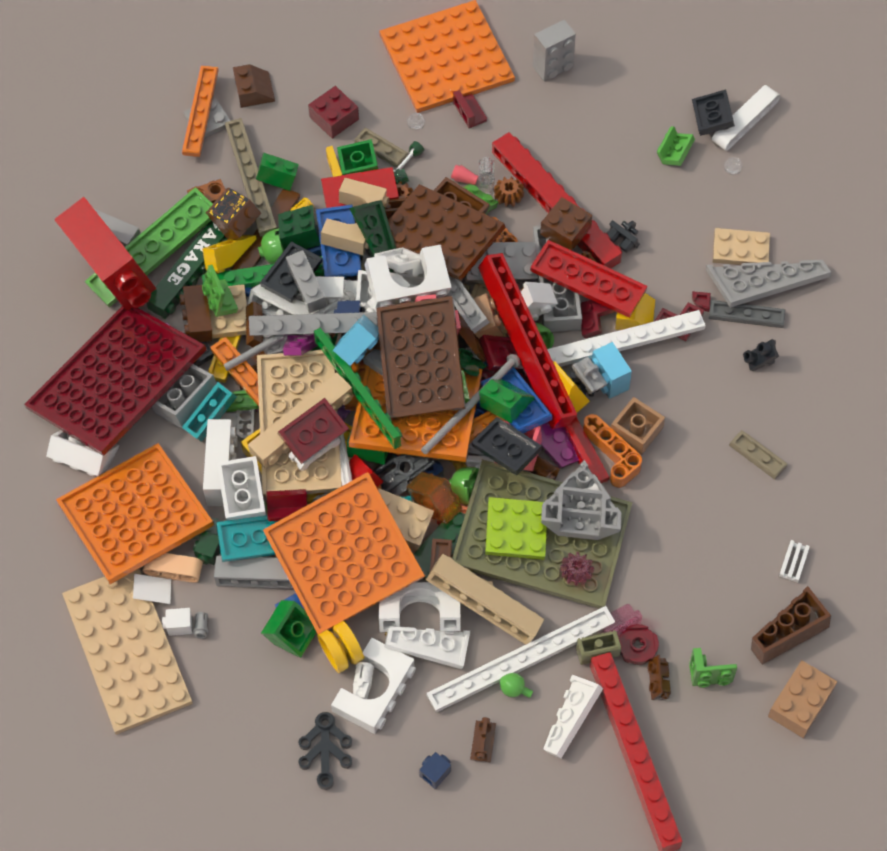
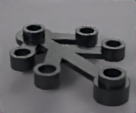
(325, 746)

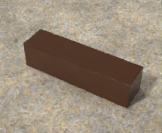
(253, 309)

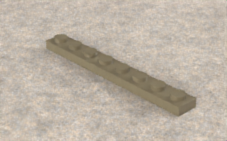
(248, 171)

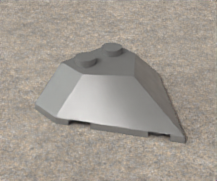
(581, 508)

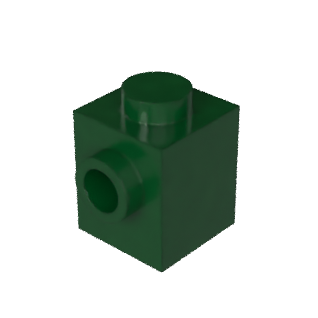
(207, 548)

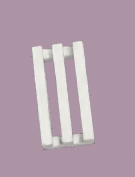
(798, 547)

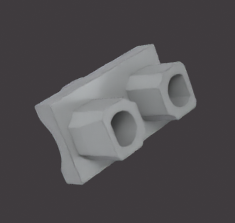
(589, 375)

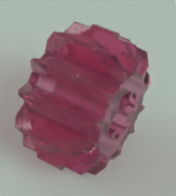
(569, 568)

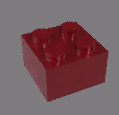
(333, 111)

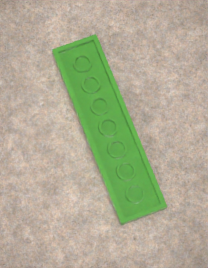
(161, 238)

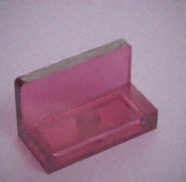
(623, 618)

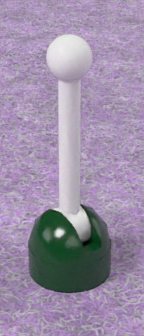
(415, 150)

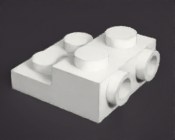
(403, 261)

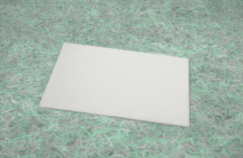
(152, 588)

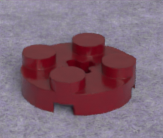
(632, 654)

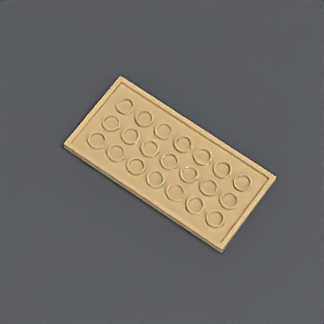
(281, 386)
(126, 652)

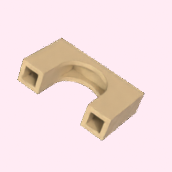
(349, 236)

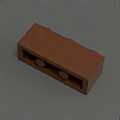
(196, 313)

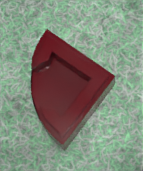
(702, 300)

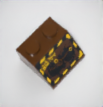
(233, 213)

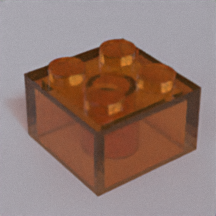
(436, 495)

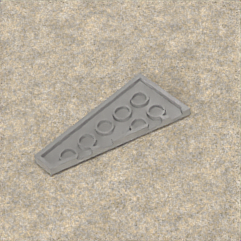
(764, 279)

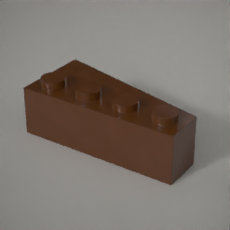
(791, 627)

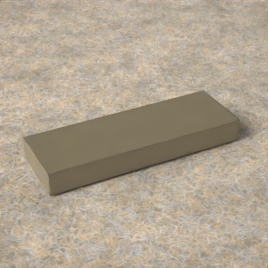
(383, 148)
(758, 454)

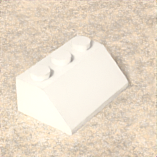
(72, 452)
(241, 488)

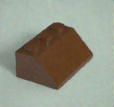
(462, 195)

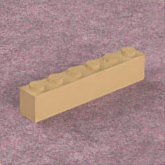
(270, 446)
(485, 599)

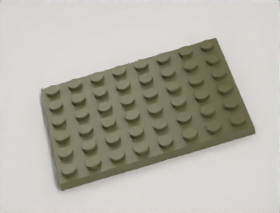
(535, 573)

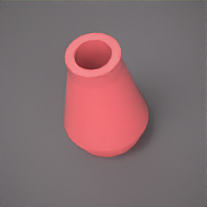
(463, 175)

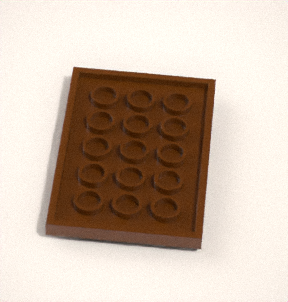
(435, 220)
(420, 358)

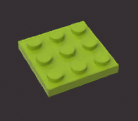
(515, 529)

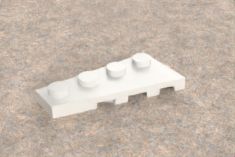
(437, 646)
(576, 707)

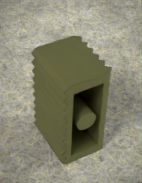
(597, 645)

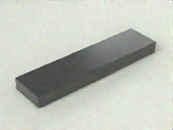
(747, 314)

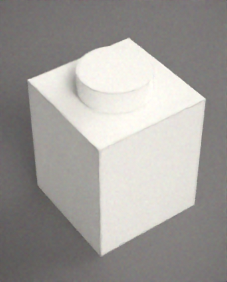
(178, 621)

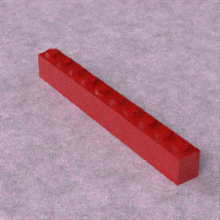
(548, 192)
(527, 340)
(636, 753)

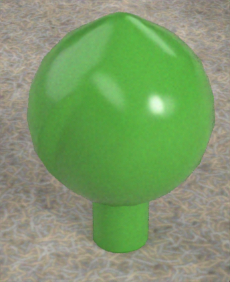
(514, 685)

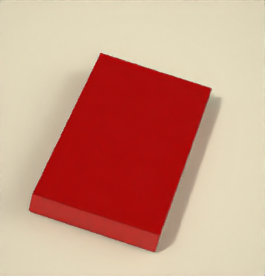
(380, 177)

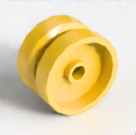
(340, 647)

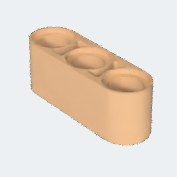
(175, 567)

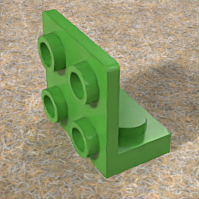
(218, 294)
(704, 676)

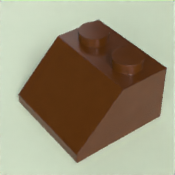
(253, 85)

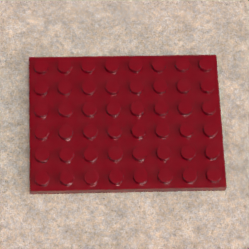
(115, 378)

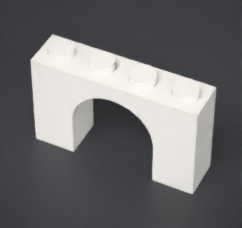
(388, 292)
(420, 592)
(371, 712)

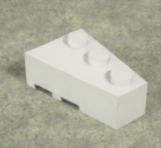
(538, 298)

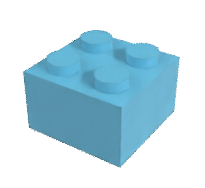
(356, 341)
(613, 369)

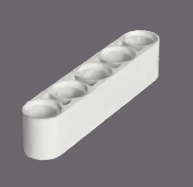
(747, 117)

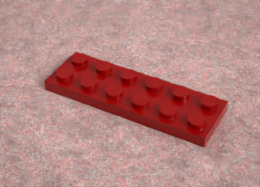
(588, 278)

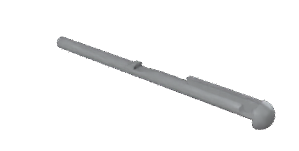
(278, 338)
(512, 361)

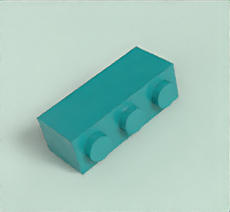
(212, 407)

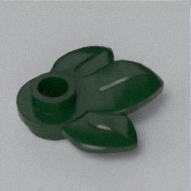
(470, 364)

